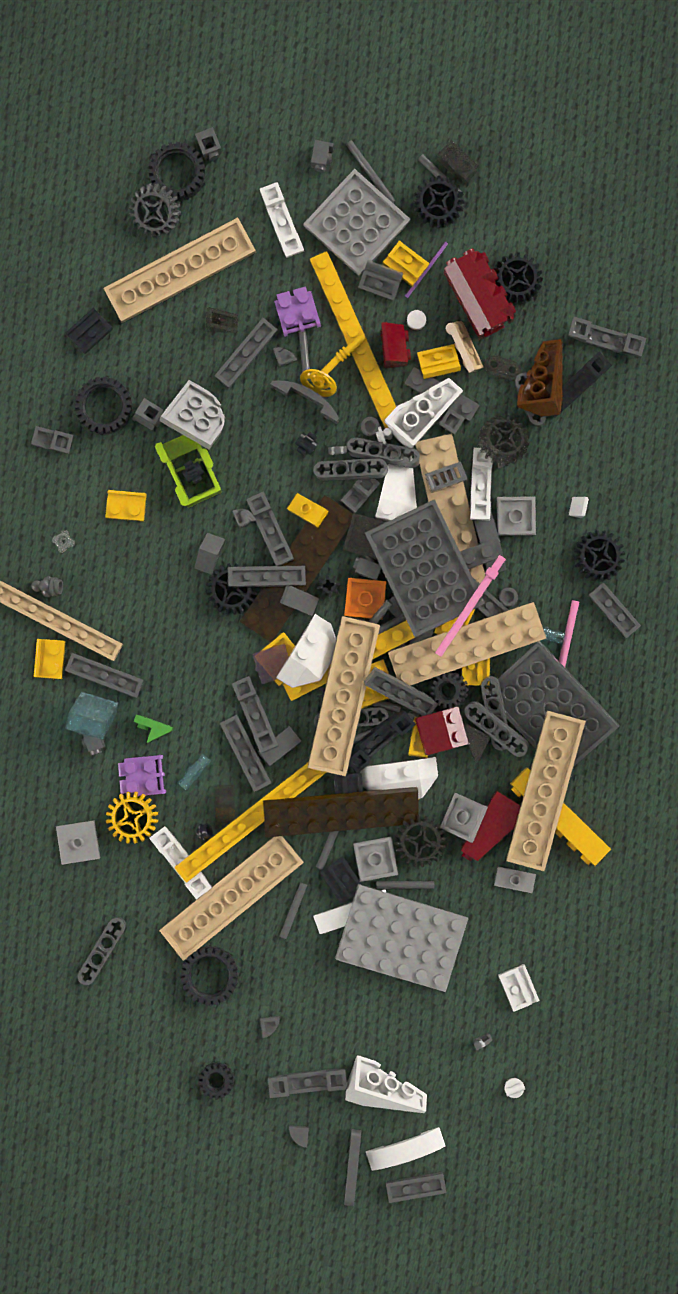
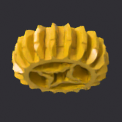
(136, 825)

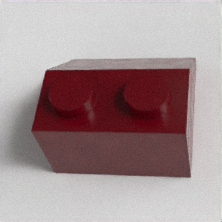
(394, 345)
(441, 731)

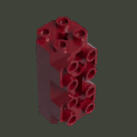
(478, 293)

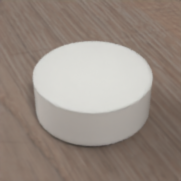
(416, 320)

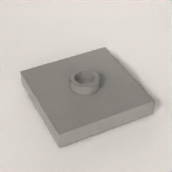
(516, 516)
(463, 817)
(78, 842)
(375, 859)

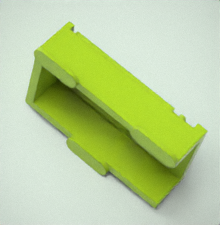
(177, 448)

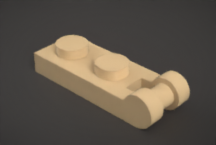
(465, 346)

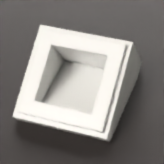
(578, 506)

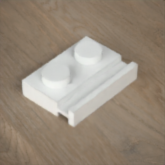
(518, 987)

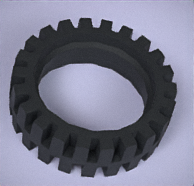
(181, 149)
(91, 386)
(209, 999)

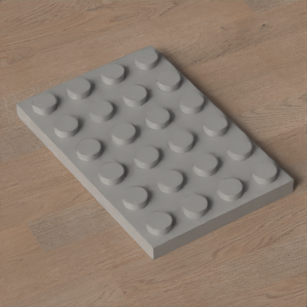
(401, 938)

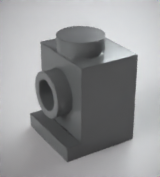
(207, 138)
(321, 155)
(148, 408)
(367, 568)
(92, 744)

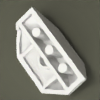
(310, 655)
(404, 774)

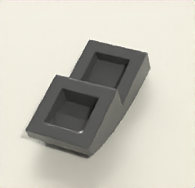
(450, 421)
(52, 440)
(359, 494)
(299, 600)
(286, 741)

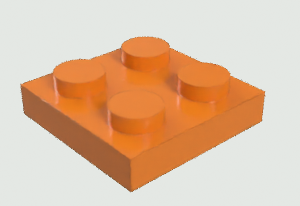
(364, 597)

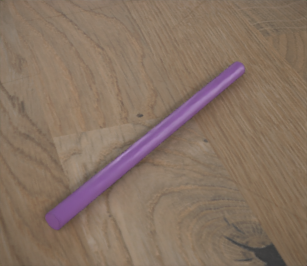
(430, 265)

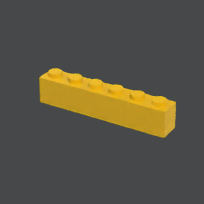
(570, 826)

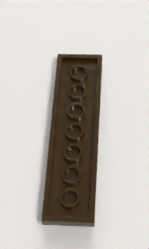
(309, 549)
(340, 812)

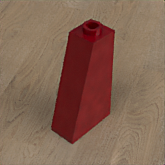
(496, 824)

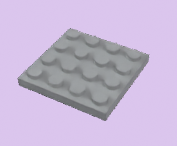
(356, 222)

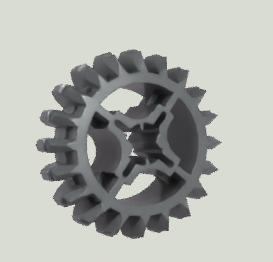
(149, 204)

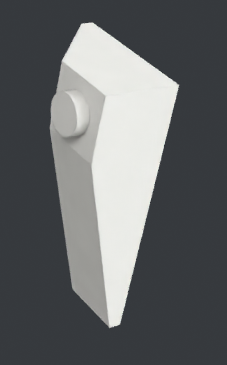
(415, 417)
(397, 492)
(375, 1088)

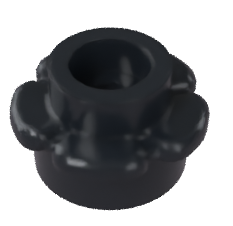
(204, 832)

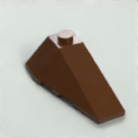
(543, 385)

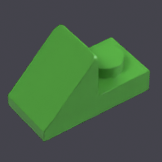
(158, 728)

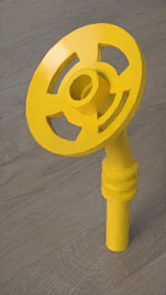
(321, 377)

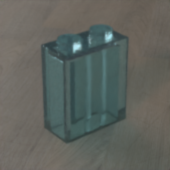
(91, 715)

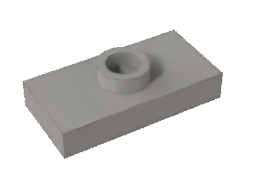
(515, 879)

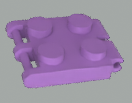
(296, 310)
(141, 775)

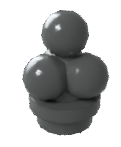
(49, 585)

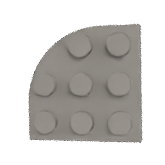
(195, 415)

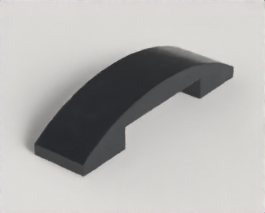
(583, 379)
(378, 737)

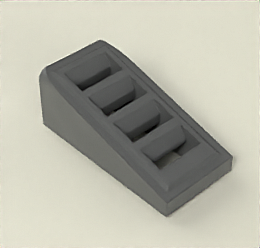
(429, 477)

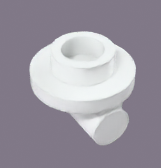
(382, 435)
(514, 1088)

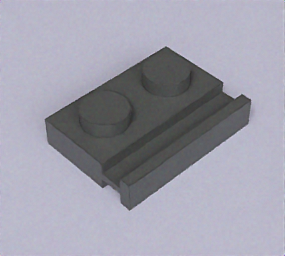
(380, 280)

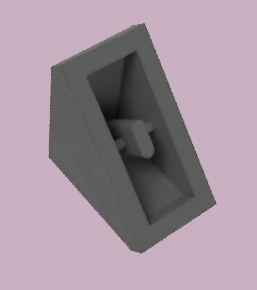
(209, 553)

